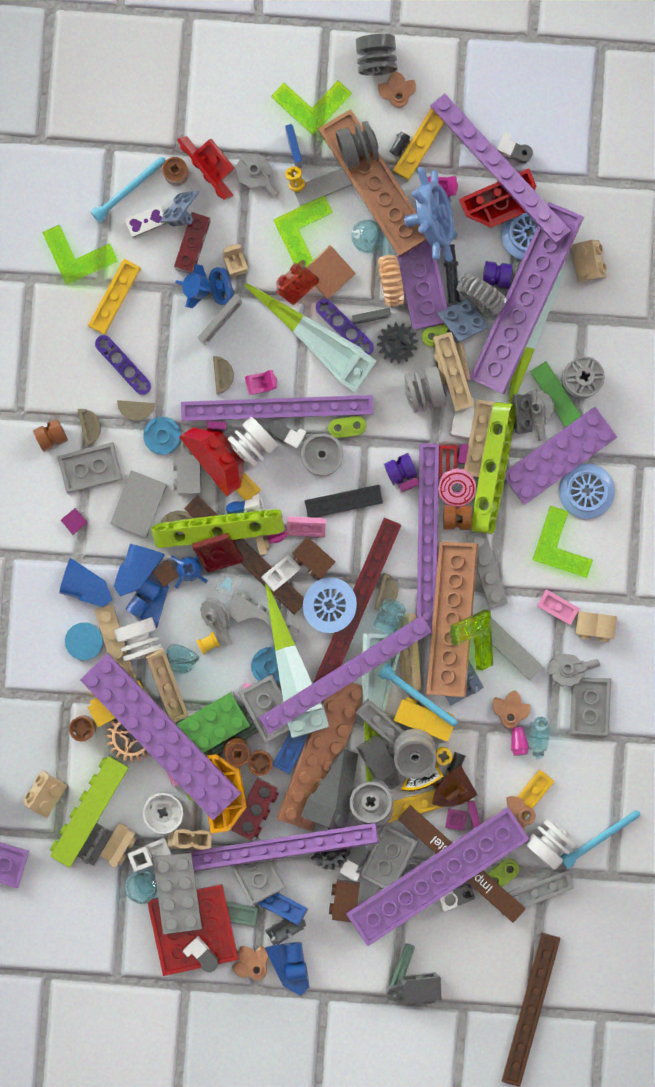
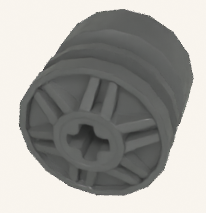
(376, 57)
(357, 145)

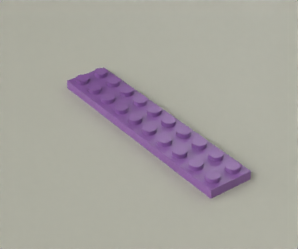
(524, 304)
(160, 736)
(437, 876)

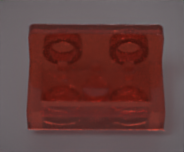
(296, 282)

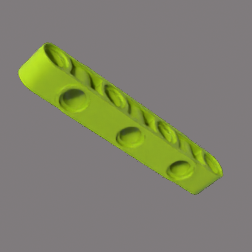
(491, 483)
(237, 525)

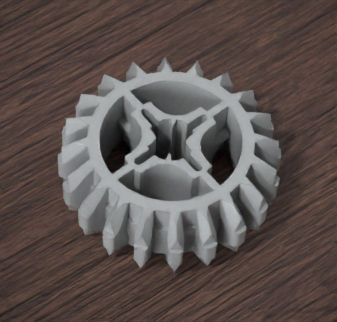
(481, 294)

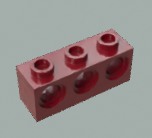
(192, 243)
(255, 798)

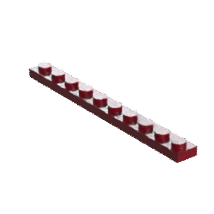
(363, 590)

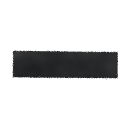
(343, 501)

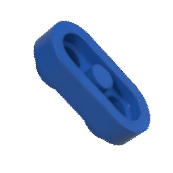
(219, 286)

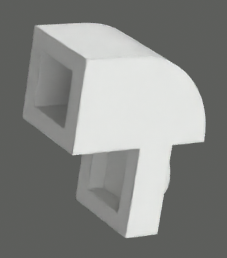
(143, 856)

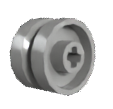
(311, 459)
(415, 753)
(368, 794)

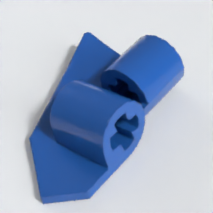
(136, 569)
(84, 585)
(149, 600)
(290, 966)

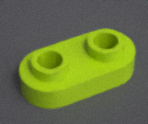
(436, 330)
(347, 427)
(501, 873)

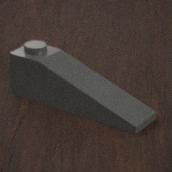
(332, 799)

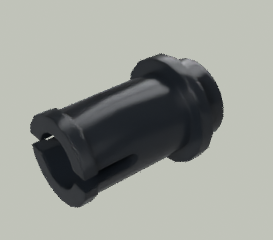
(399, 144)
(457, 760)

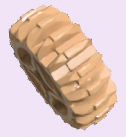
(391, 280)
(115, 731)

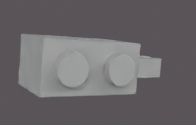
(188, 472)

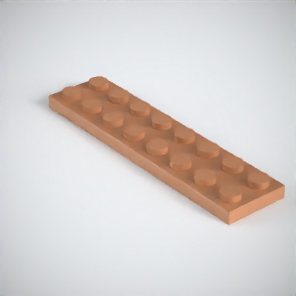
(377, 189)
(451, 604)
(319, 753)

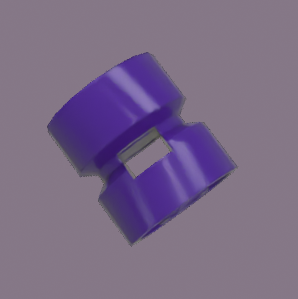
(497, 274)
(400, 469)

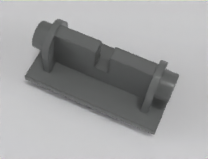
(523, 418)
(95, 844)
(279, 931)

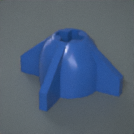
(195, 286)
(188, 569)

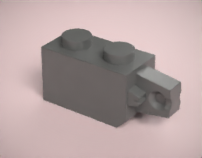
(379, 761)
(416, 989)

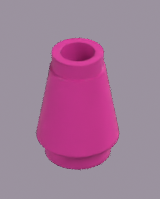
(519, 742)

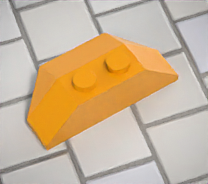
(232, 813)

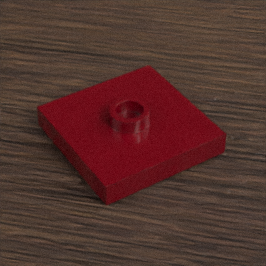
(217, 552)

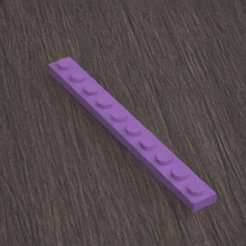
(500, 169)
(277, 408)
(427, 530)
(344, 675)
(285, 847)

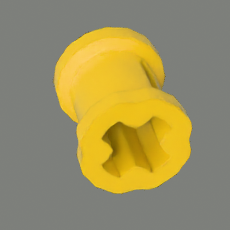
(289, 174)
(208, 643)
(447, 760)

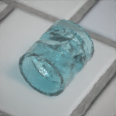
(389, 617)

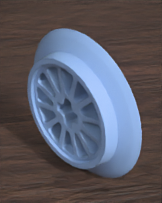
(509, 241)
(583, 511)
(310, 605)

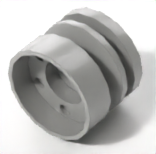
(579, 388)
(425, 389)

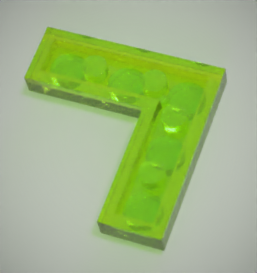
(311, 117)
(290, 223)
(72, 268)
(547, 551)
(477, 627)

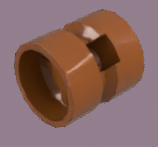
(175, 171)
(50, 435)
(450, 517)
(82, 728)
(236, 751)
(260, 762)

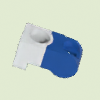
(253, 504)

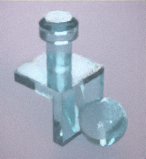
(539, 737)

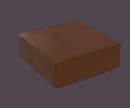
(165, 573)

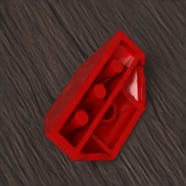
(493, 203)
(216, 457)

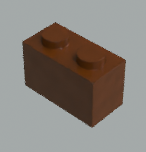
(313, 558)
(345, 899)

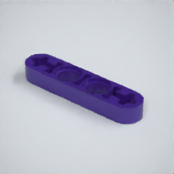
(347, 324)
(120, 367)

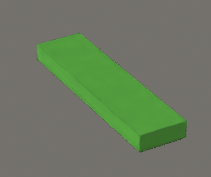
(550, 384)

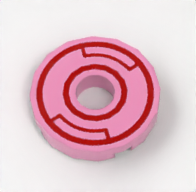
(461, 497)

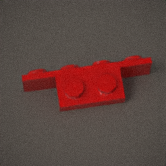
(211, 163)

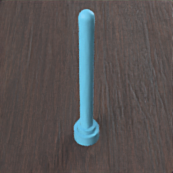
(100, 212)
(388, 674)
(569, 860)

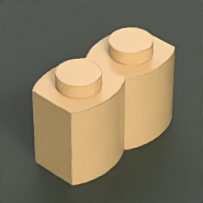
(595, 625)
(189, 839)

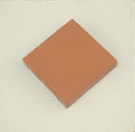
(331, 271)

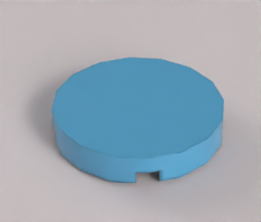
(162, 435)
(84, 641)
(265, 663)

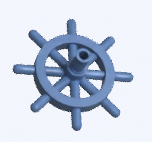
(433, 215)

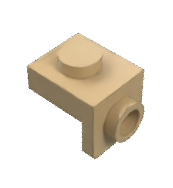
(234, 260)
(263, 544)

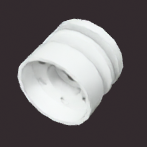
(252, 442)
(138, 639)
(166, 823)
(550, 844)

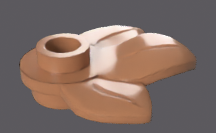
(397, 87)
(511, 706)
(518, 807)
(249, 961)

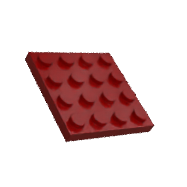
(215, 933)

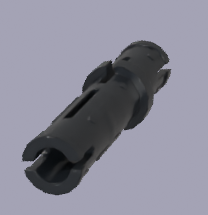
(454, 297)

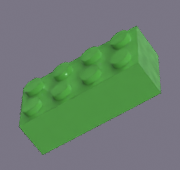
(215, 722)

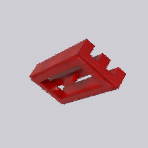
(447, 447)

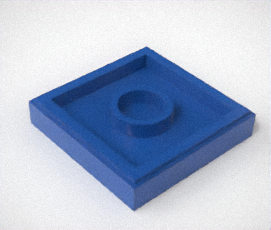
(293, 144)

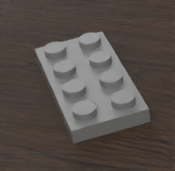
(177, 892)

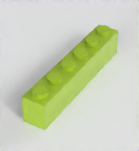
(90, 810)

